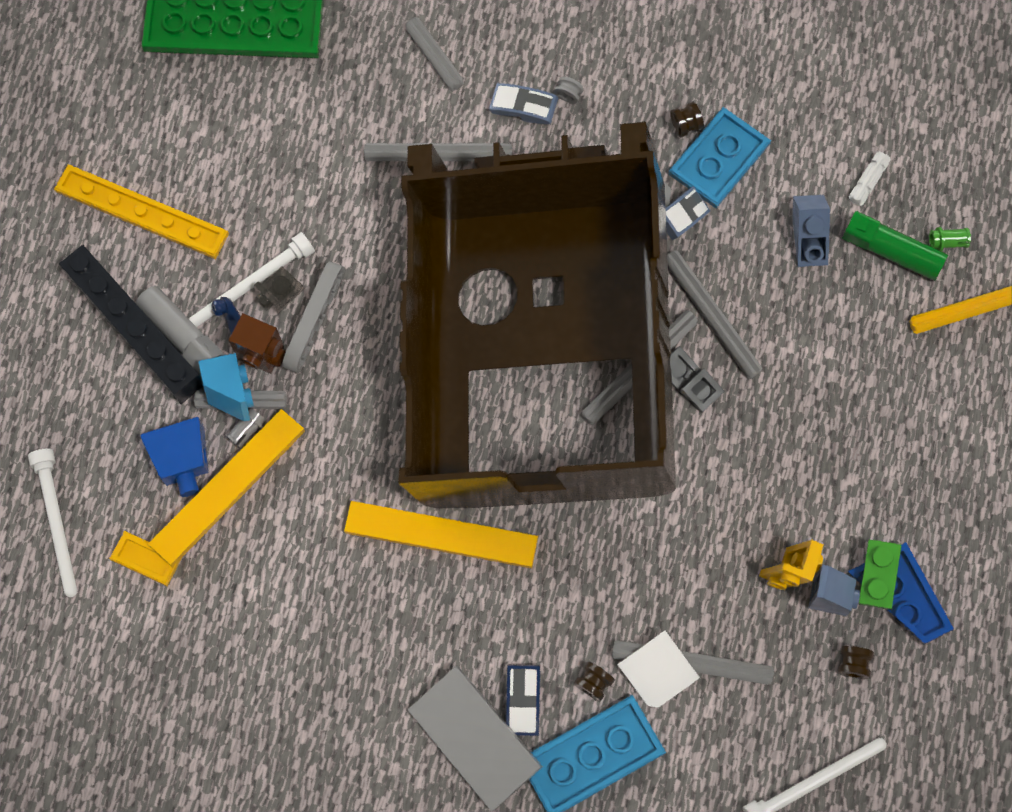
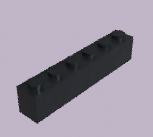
(132, 324)

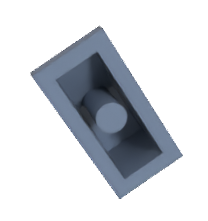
(833, 592)

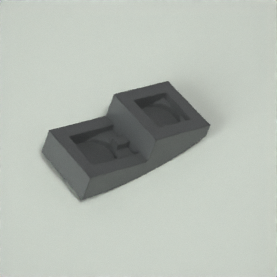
(692, 381)

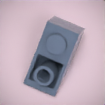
(811, 230)

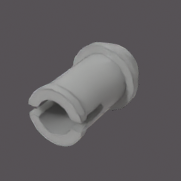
(244, 429)

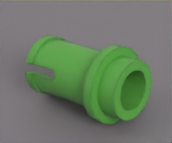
(952, 238)

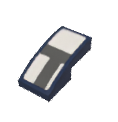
(523, 699)

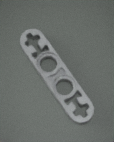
(313, 316)

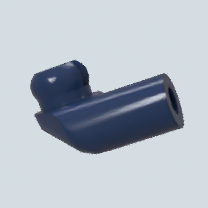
(225, 307)

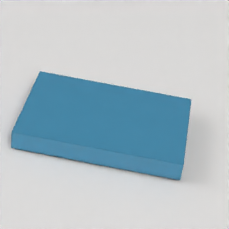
(719, 157)

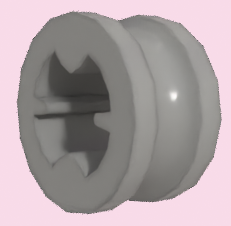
(568, 90)

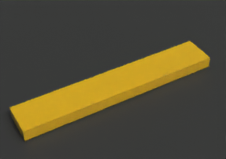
(141, 211)
(226, 488)
(441, 534)

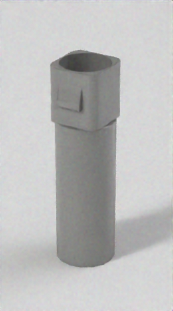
(177, 327)

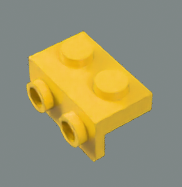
(797, 567)

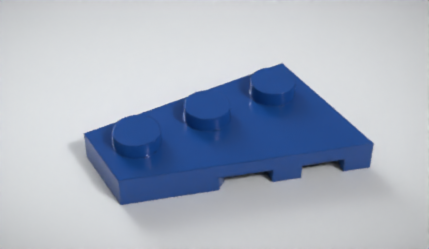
(914, 600)

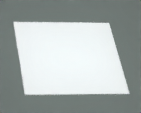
(658, 670)

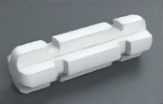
(869, 178)

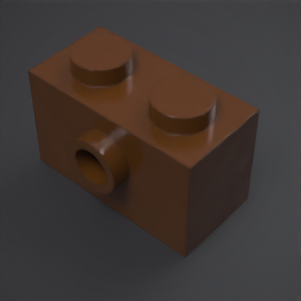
(257, 344)

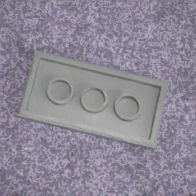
(475, 738)

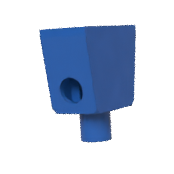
(179, 454)

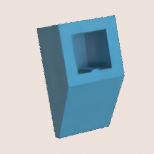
(224, 385)

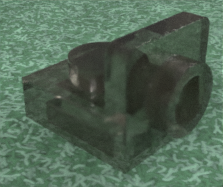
(278, 290)

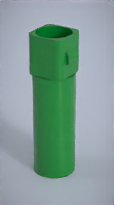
(894, 246)

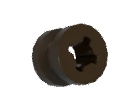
(687, 119)
(855, 662)
(594, 681)

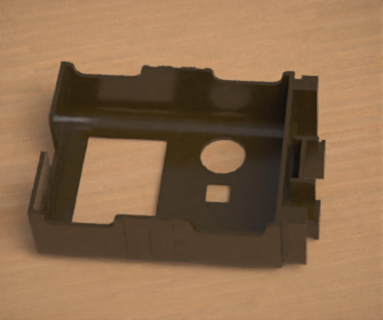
(535, 218)

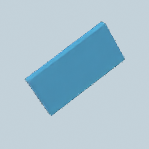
(594, 755)

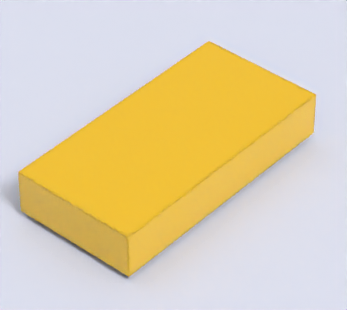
(139, 557)

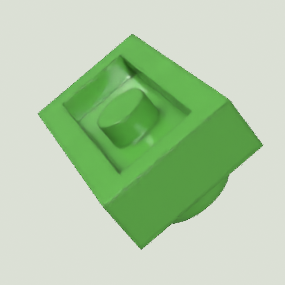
(880, 574)

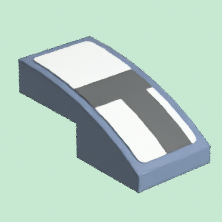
(525, 102)
(684, 212)

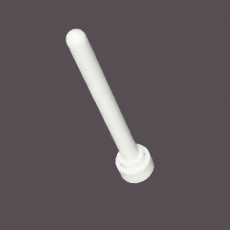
(298, 248)
(42, 463)
(818, 779)

